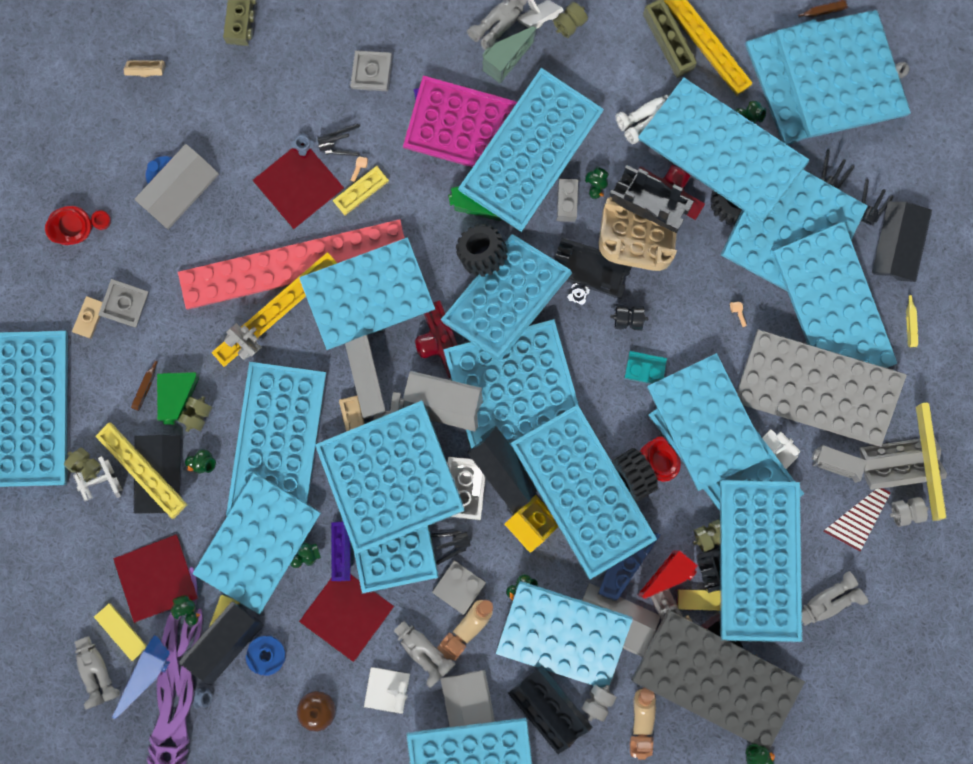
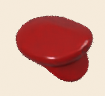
(68, 225)
(662, 459)

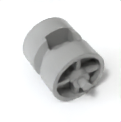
(906, 512)
(599, 702)

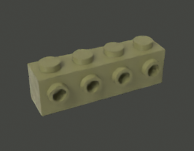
(238, 22)
(669, 38)

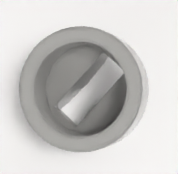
(906, 69)

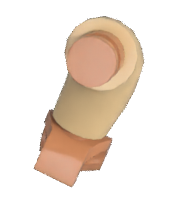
(468, 628)
(644, 718)

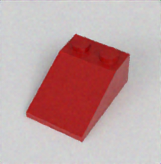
(673, 571)

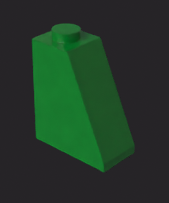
(466, 205)
(173, 394)

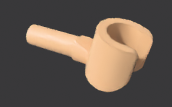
(361, 162)
(738, 307)

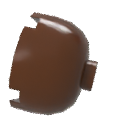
(316, 711)

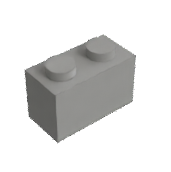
(567, 200)

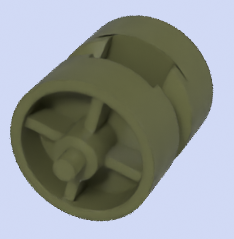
(572, 18)
(195, 414)
(80, 461)
(707, 536)

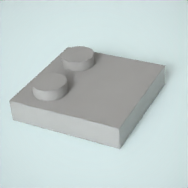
(371, 71)
(123, 303)
(459, 587)

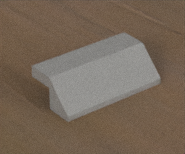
(176, 186)
(365, 377)
(445, 399)
(896, 464)
(642, 625)
(467, 699)

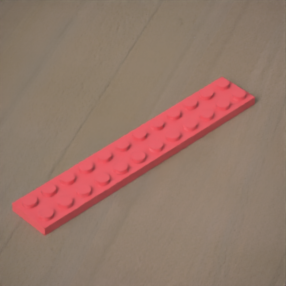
(278, 266)

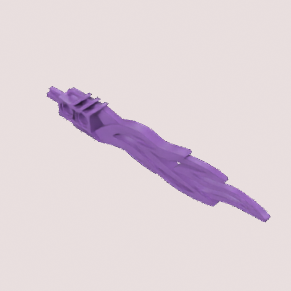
(173, 677)

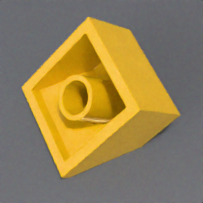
(532, 524)

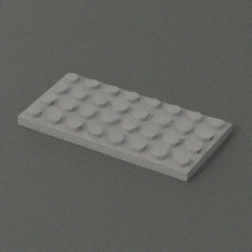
(820, 388)

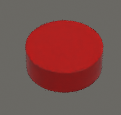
(100, 220)

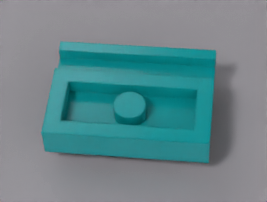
(645, 367)

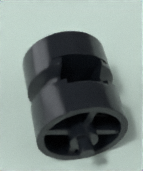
(634, 318)

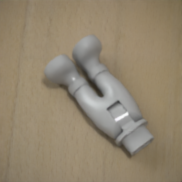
(505, 13)
(822, 608)
(416, 646)
(90, 662)

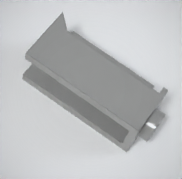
(839, 462)

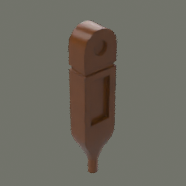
(825, 9)
(144, 388)

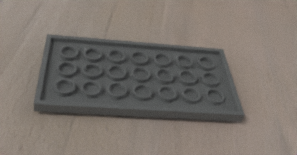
(717, 680)

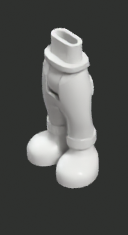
(647, 110)

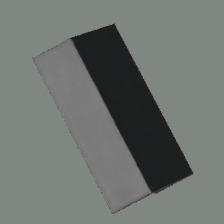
(902, 241)
(164, 456)
(503, 469)
(221, 643)
(549, 710)

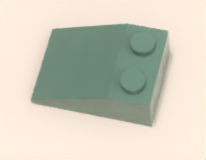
(506, 53)

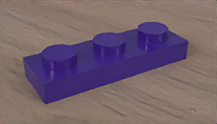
(340, 552)

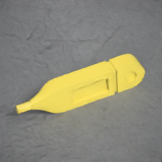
(912, 328)

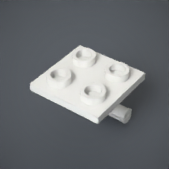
(540, 13)
(782, 447)
(83, 486)
(386, 690)

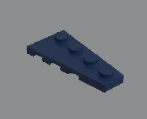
(620, 574)

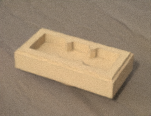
(144, 68)
(88, 318)
(351, 412)

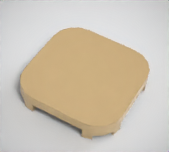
(635, 240)

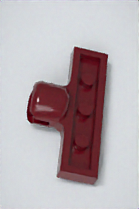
(679, 177)
(438, 338)

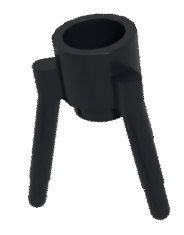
(327, 141)
(834, 180)
(870, 215)
(460, 541)

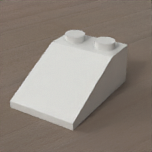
(470, 486)

